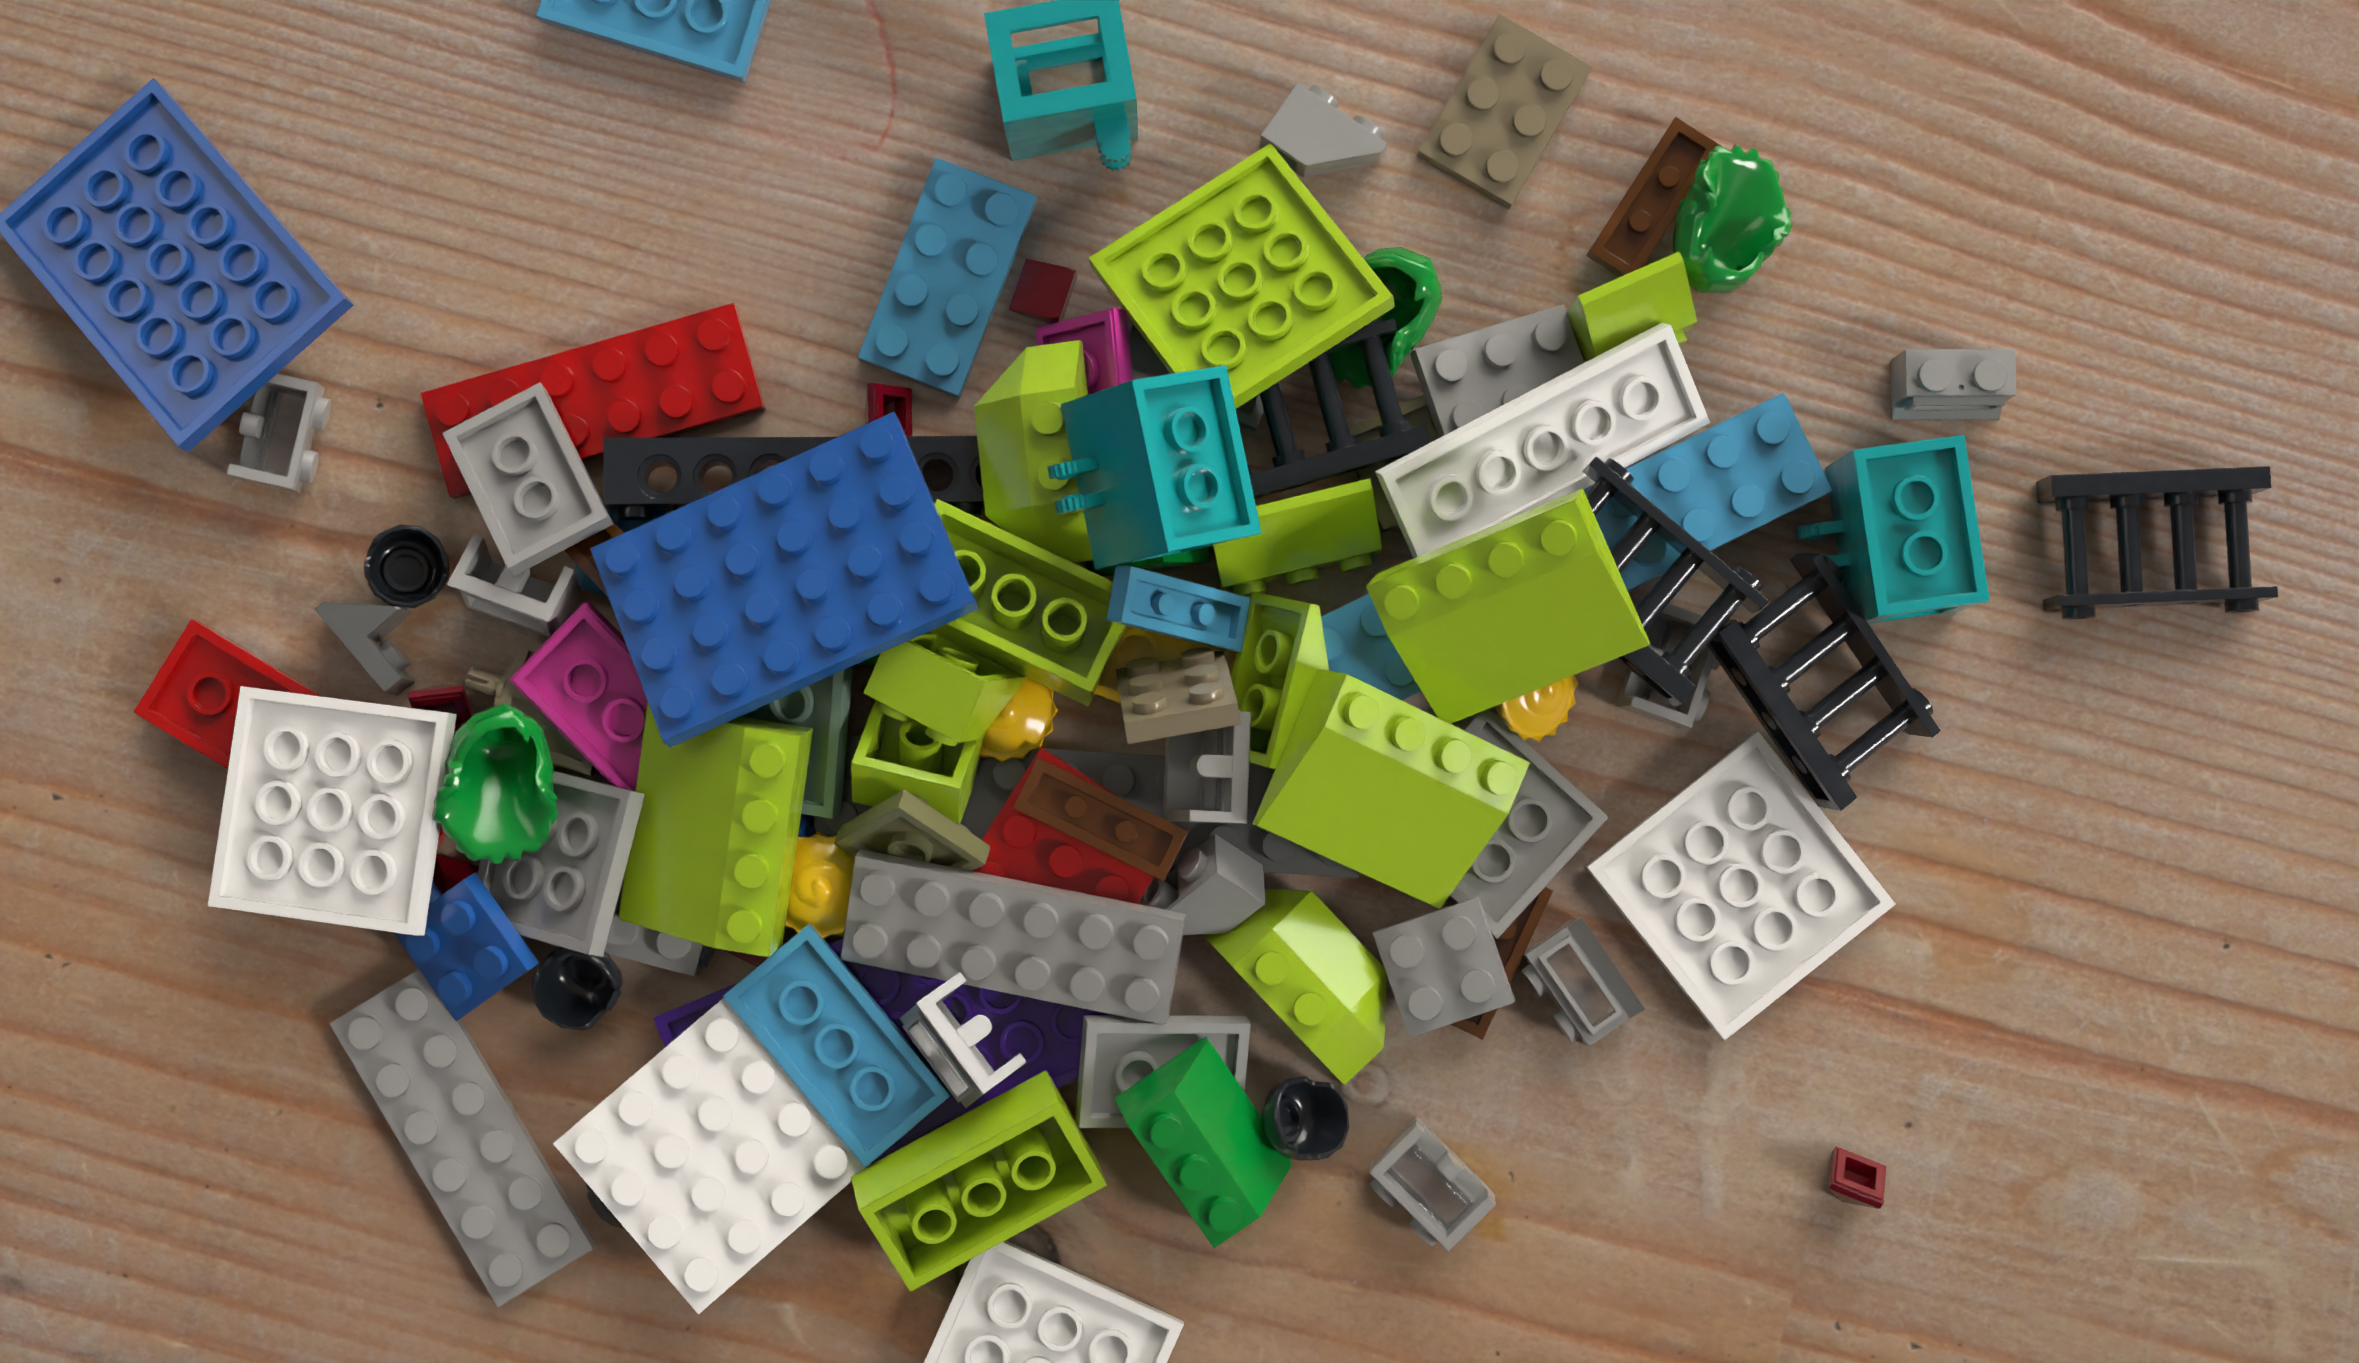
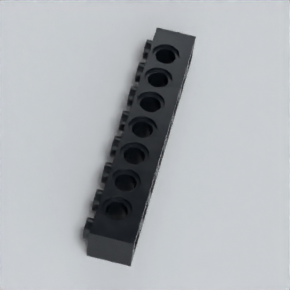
(632, 460)

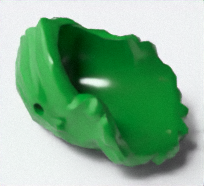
(1730, 219)
(1416, 300)
(497, 787)

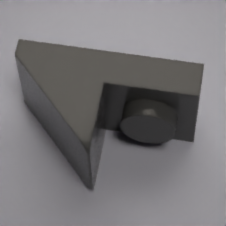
(361, 630)

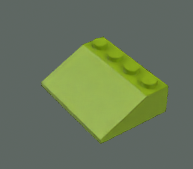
(1508, 609)
(1388, 788)
(718, 834)

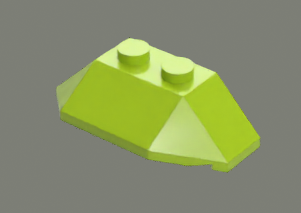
(1022, 435)
(1312, 977)

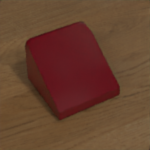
(1043, 291)

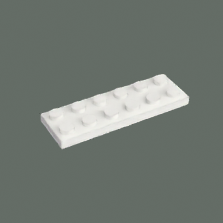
(1543, 440)

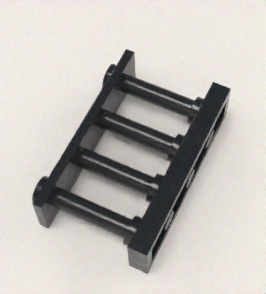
(1343, 450)
(2180, 493)
(1670, 671)
(1767, 687)

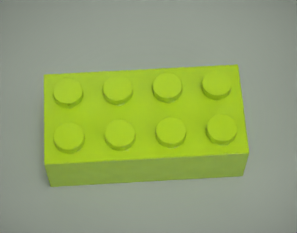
(1033, 608)
(977, 1181)

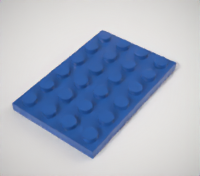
(171, 265)
(782, 579)

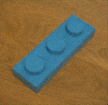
(1178, 608)

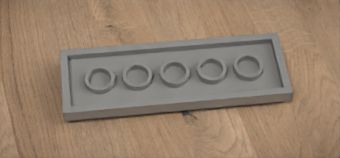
(1013, 936)
(463, 1137)

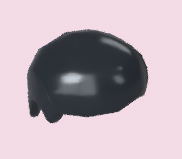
(406, 566)
(576, 988)
(1305, 1119)

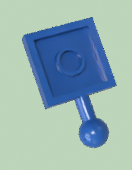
(467, 947)

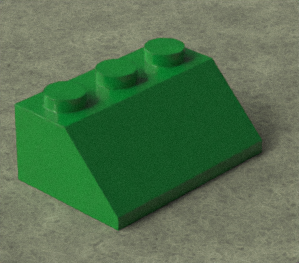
(1205, 1140)

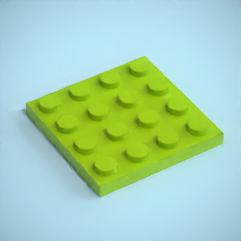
(1243, 277)

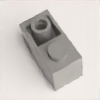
(1319, 137)
(1211, 885)

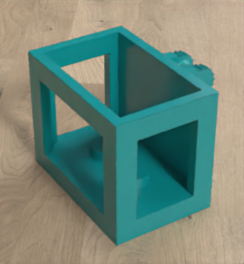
(1069, 117)
(1158, 467)
(1905, 529)

